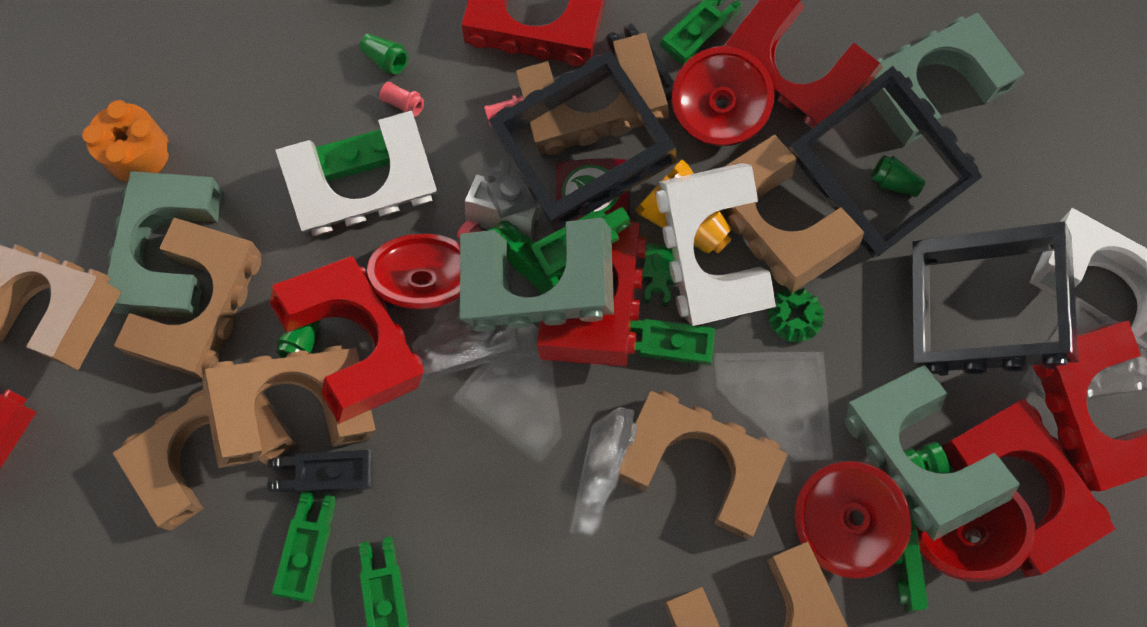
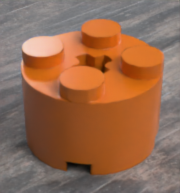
(126, 140)

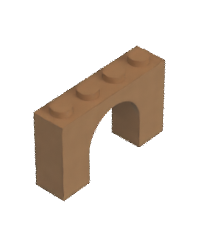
(566, 127)
(791, 255)
(76, 306)
(196, 344)
(233, 389)
(153, 457)
(751, 461)
(800, 582)

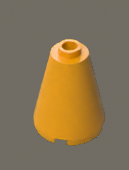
(711, 232)

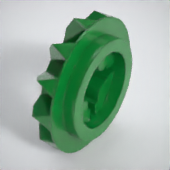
(796, 329)

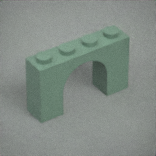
(965, 46)
(148, 204)
(581, 293)
(935, 499)

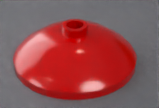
(725, 75)
(416, 271)
(827, 524)
(1003, 545)

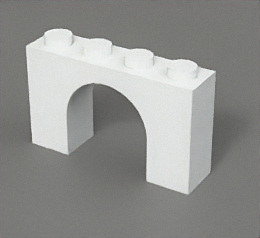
(686, 205)
(320, 207)
(1101, 247)

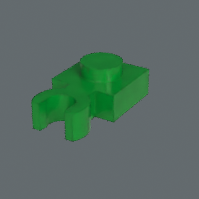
(658, 271)

